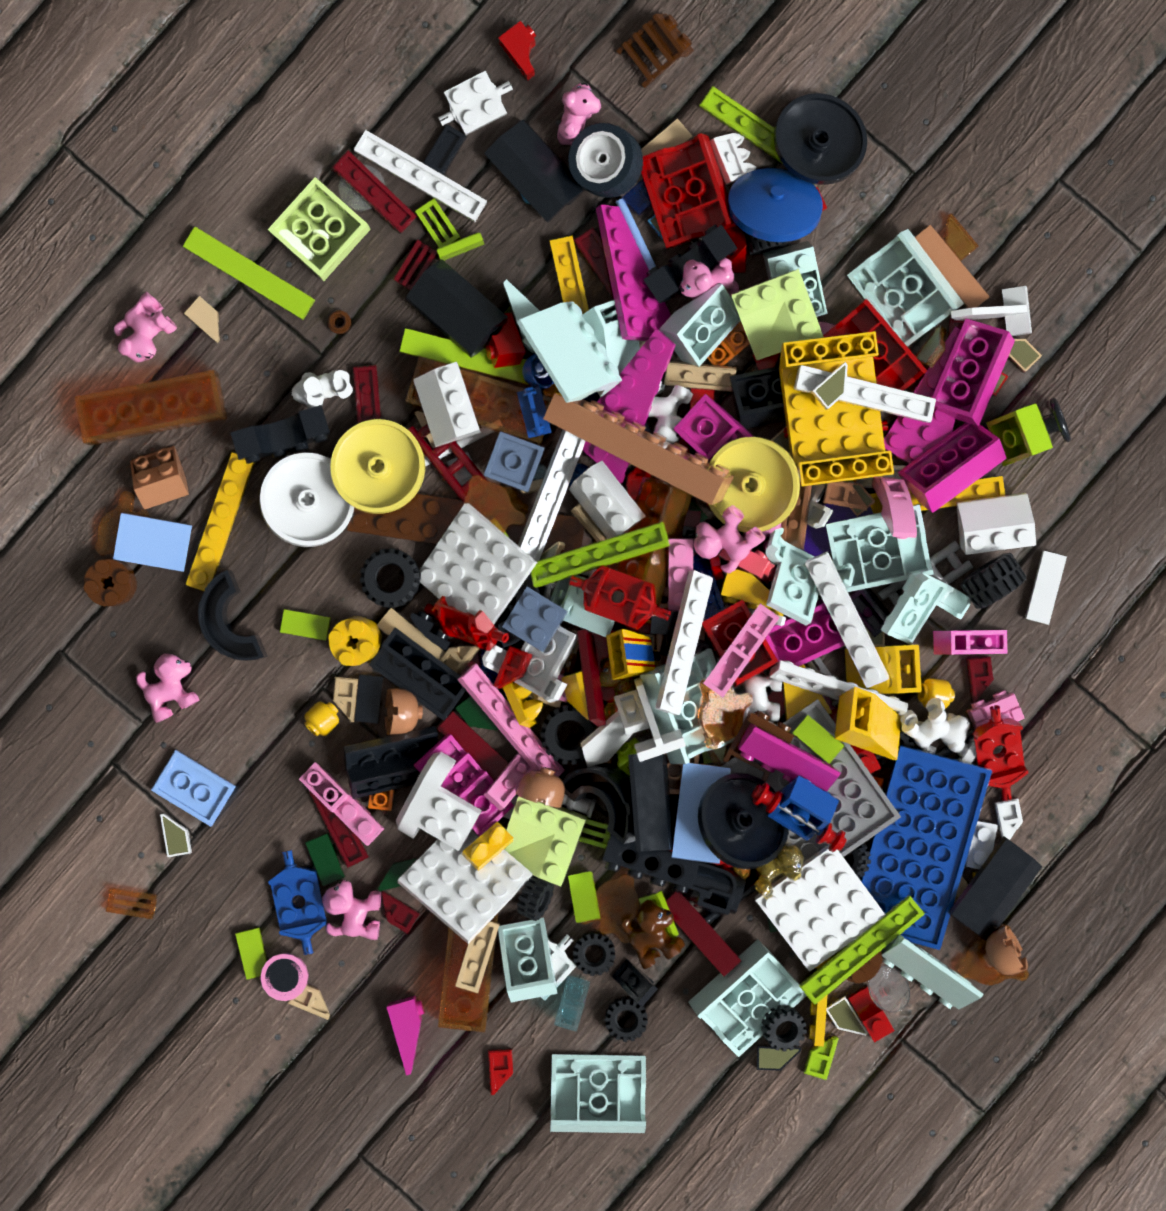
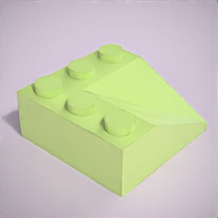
(319, 229)
(777, 313)
(544, 838)

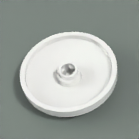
(303, 502)

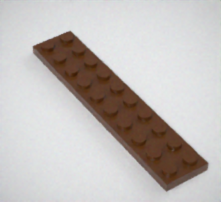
(429, 517)

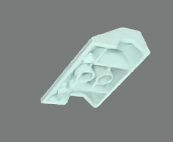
(906, 287)
(570, 351)
(875, 552)
(688, 719)
(930, 973)
(742, 998)
(598, 1093)

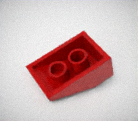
(723, 630)

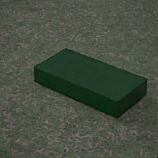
(325, 859)

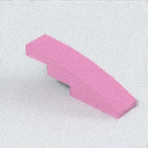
(741, 650)

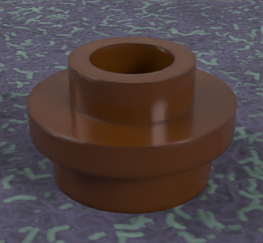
(339, 315)

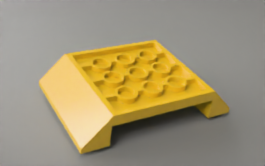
(845, 438)

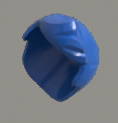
(535, 373)

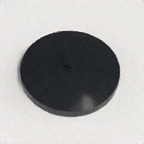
(820, 139)
(736, 827)

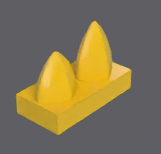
(524, 710)
(487, 846)

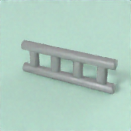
(947, 552)

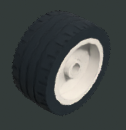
(605, 160)

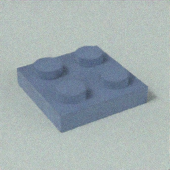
(514, 462)
(535, 619)

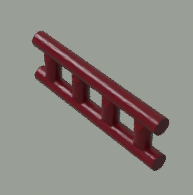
(447, 472)

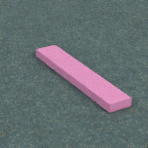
(502, 715)

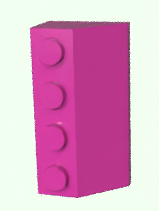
(972, 371)
(952, 465)
(805, 643)
(786, 758)

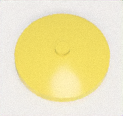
(377, 466)
(762, 484)

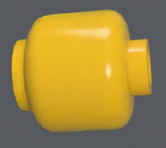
(936, 688)
(321, 718)

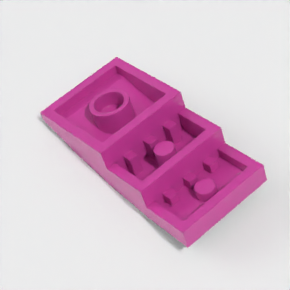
(709, 427)
(467, 782)

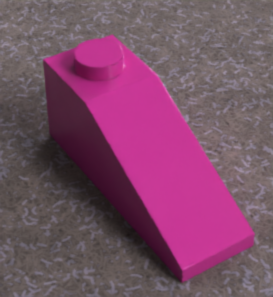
(970, 642)
(406, 1024)

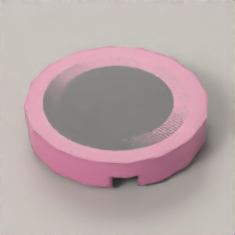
(284, 976)

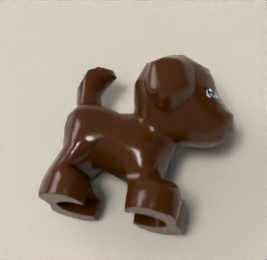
(652, 934)

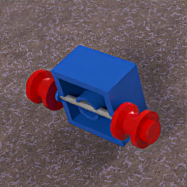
(802, 810)

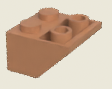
(158, 477)

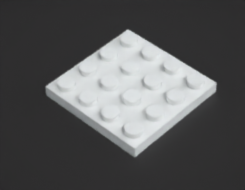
(476, 566)
(458, 891)
(821, 908)

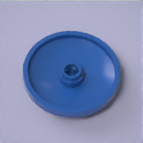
(774, 205)

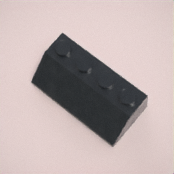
(758, 397)

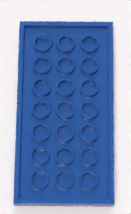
(931, 840)

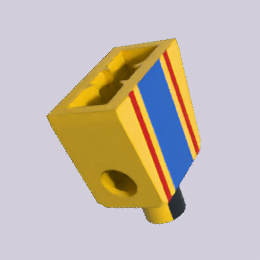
(630, 654)

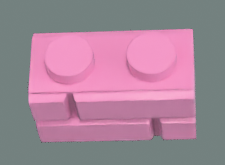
(1009, 708)

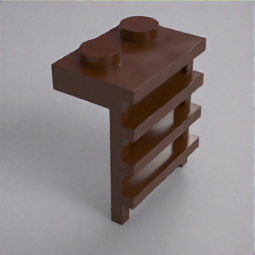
(667, 38)
(762, 721)

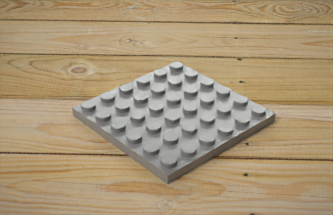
(862, 804)

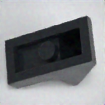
(635, 982)

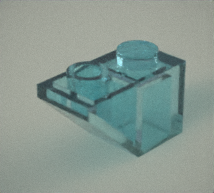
(571, 1003)

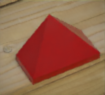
(739, 258)

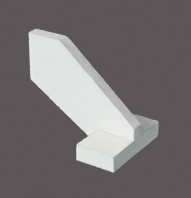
(1014, 310)
(609, 738)
(658, 744)

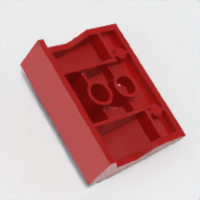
(686, 190)
(895, 364)

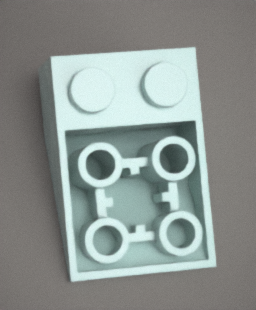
(802, 257)
(607, 331)
(572, 600)

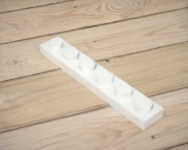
(420, 176)
(871, 395)
(551, 494)
(847, 619)
(684, 643)
(825, 684)

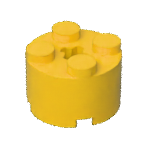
(342, 642)

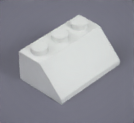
(446, 404)
(606, 501)
(995, 524)

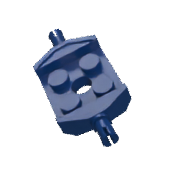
(294, 921)

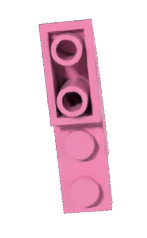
(897, 506)
(340, 802)

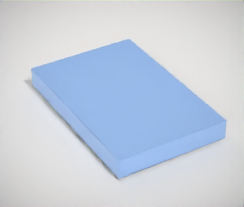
(152, 542)
(193, 788)

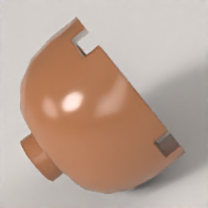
(401, 711)
(542, 787)
(1004, 952)

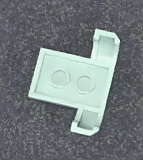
(792, 586)
(917, 603)

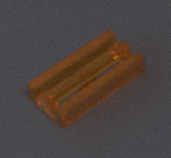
(112, 900)

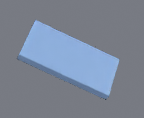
(687, 839)

